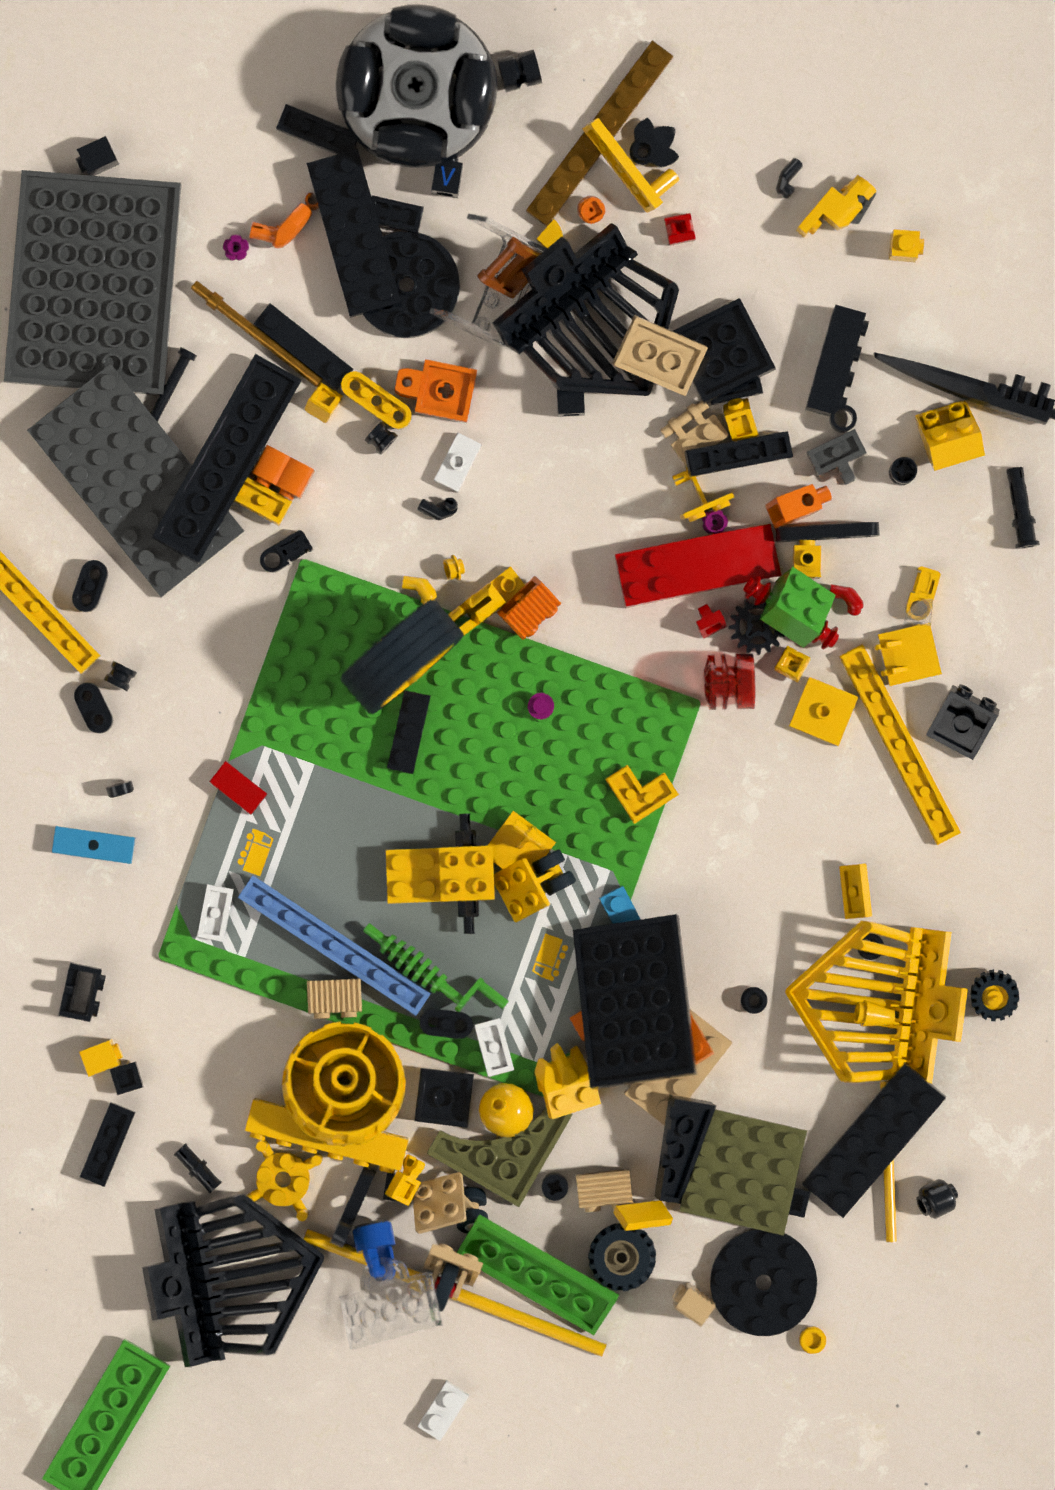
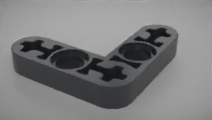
(353, 1206)

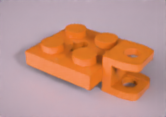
(426, 386)

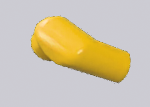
(420, 585)

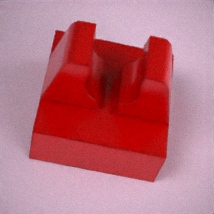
(679, 229)
(710, 622)

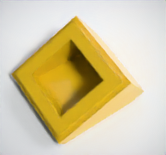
(323, 402)

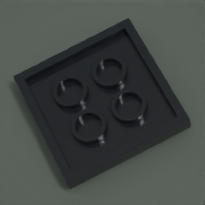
(733, 352)

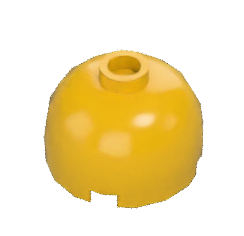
(506, 1110)

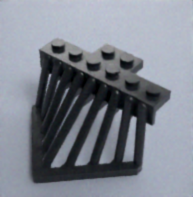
(559, 286)
(184, 1286)

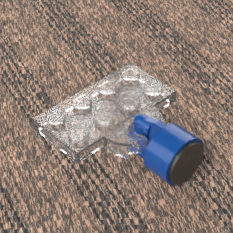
(389, 1299)

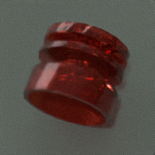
(730, 681)

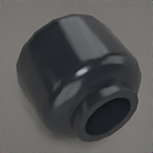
(937, 1198)

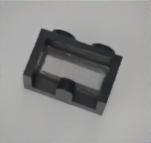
(81, 991)

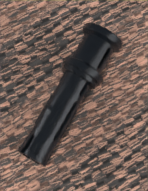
(1023, 520)

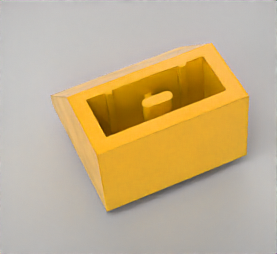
(950, 435)

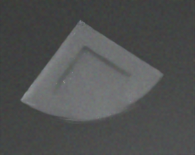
(920, 613)

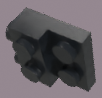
(963, 721)

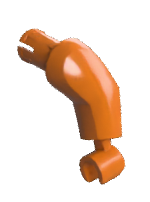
(286, 230)

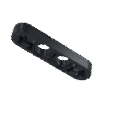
(827, 532)

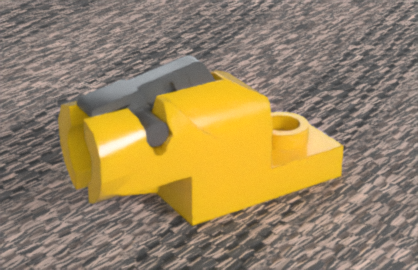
(840, 208)

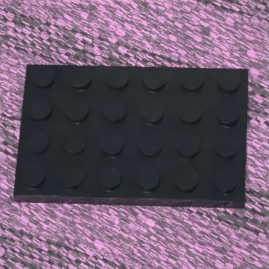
(634, 1002)

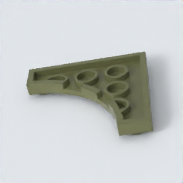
(502, 1163)

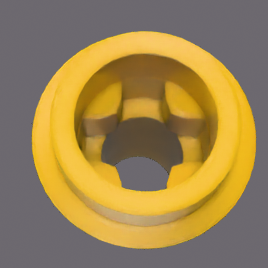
(871, 1014)

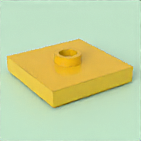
(823, 711)

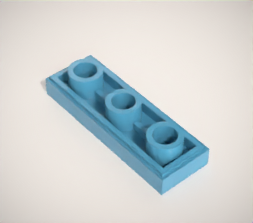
(77, 843)

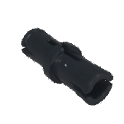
(197, 1168)

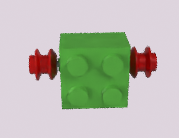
(795, 607)

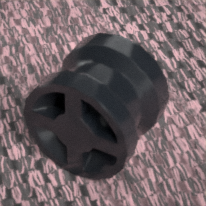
(381, 438)
(120, 676)
(556, 1182)

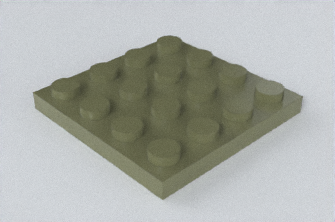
(745, 1172)

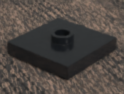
(444, 1097)

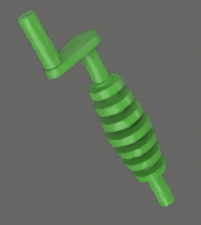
(430, 976)

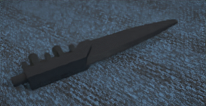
(1004, 398)

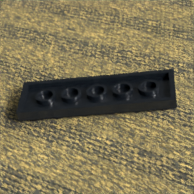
(353, 233)
(874, 1140)

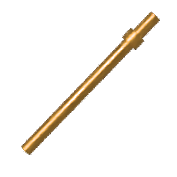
(216, 301)

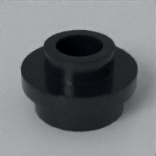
(754, 1009)

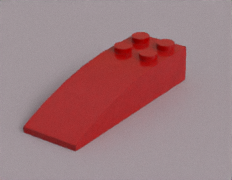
(697, 565)

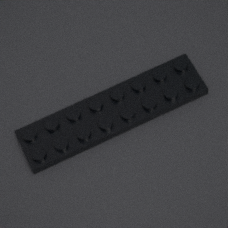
(226, 459)

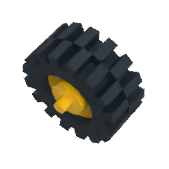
(994, 995)

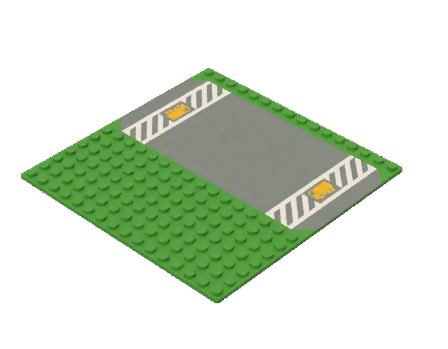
(480, 753)

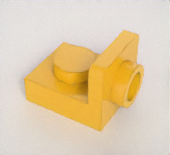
(740, 419)

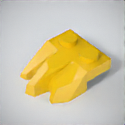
(565, 1082)

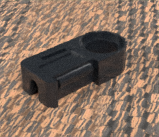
(287, 549)

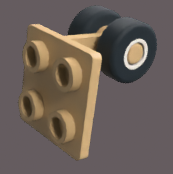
(446, 1203)

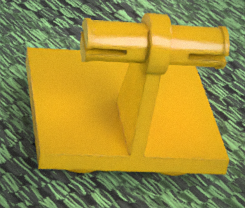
(698, 512)
(519, 840)

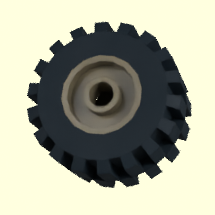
(622, 1257)

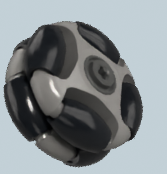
(383, 45)

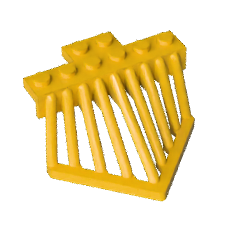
(925, 1011)

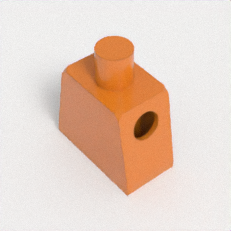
(790, 508)

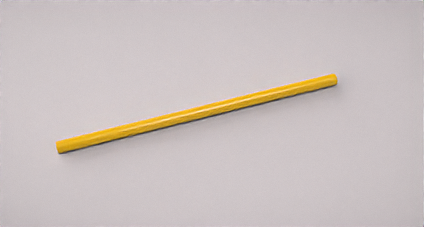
(477, 1301)

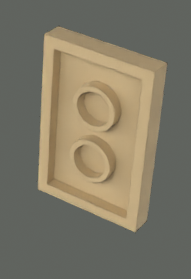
(660, 355)

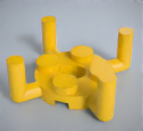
(294, 1167)

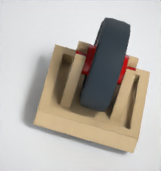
(452, 1267)

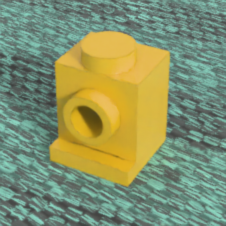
(813, 569)

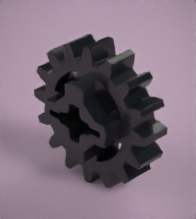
(745, 639)

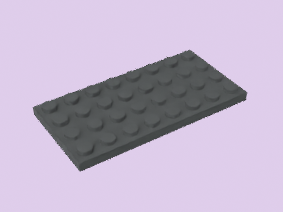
(124, 472)

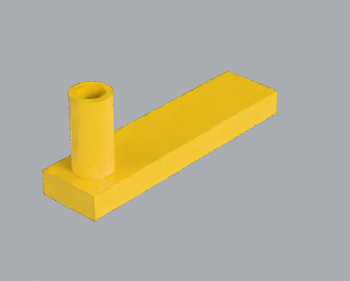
(645, 194)

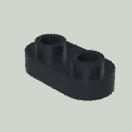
(90, 586)
(93, 707)
(446, 1023)

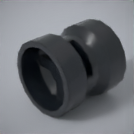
(906, 468)

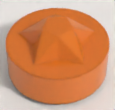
(591, 209)

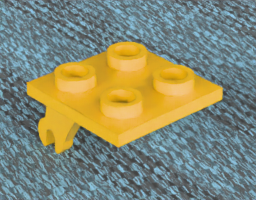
(908, 654)

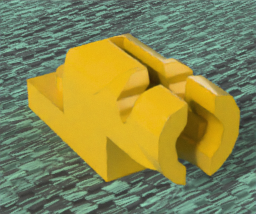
(488, 600)

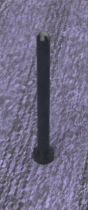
(172, 382)

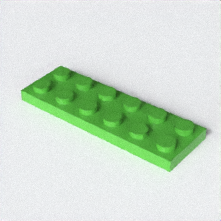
(538, 1275)
(107, 1419)

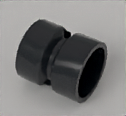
(519, 70)

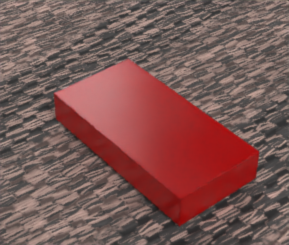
(238, 787)

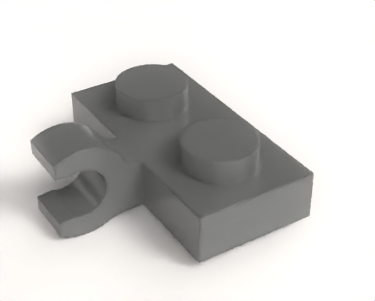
(837, 454)

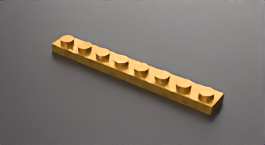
(613, 116)

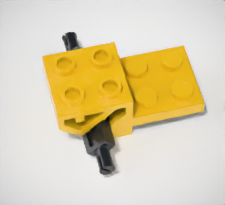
(444, 874)

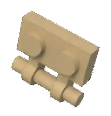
(707, 432)

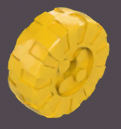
(340, 1112)

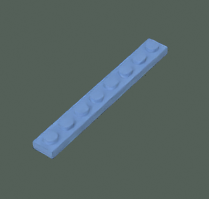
(334, 945)

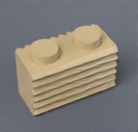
(334, 997)
(603, 1189)
(693, 1303)

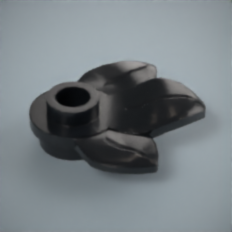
(656, 143)

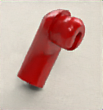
(850, 597)

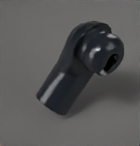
(786, 175)
(439, 511)

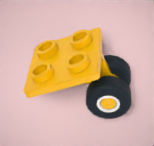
(522, 889)

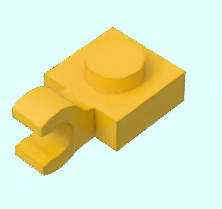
(405, 1183)

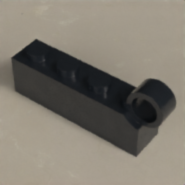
(835, 364)

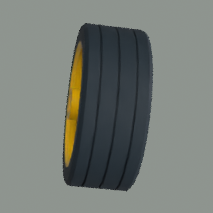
(401, 656)

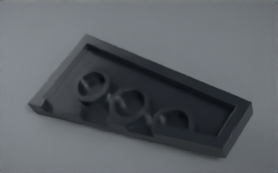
(682, 1140)

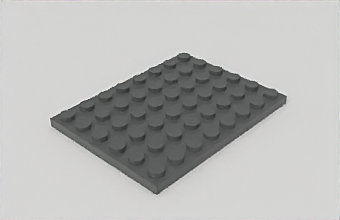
(92, 280)

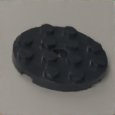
(434, 281)
(759, 1310)

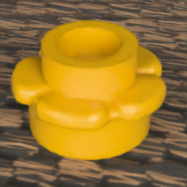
(453, 568)

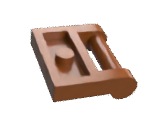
(512, 278)

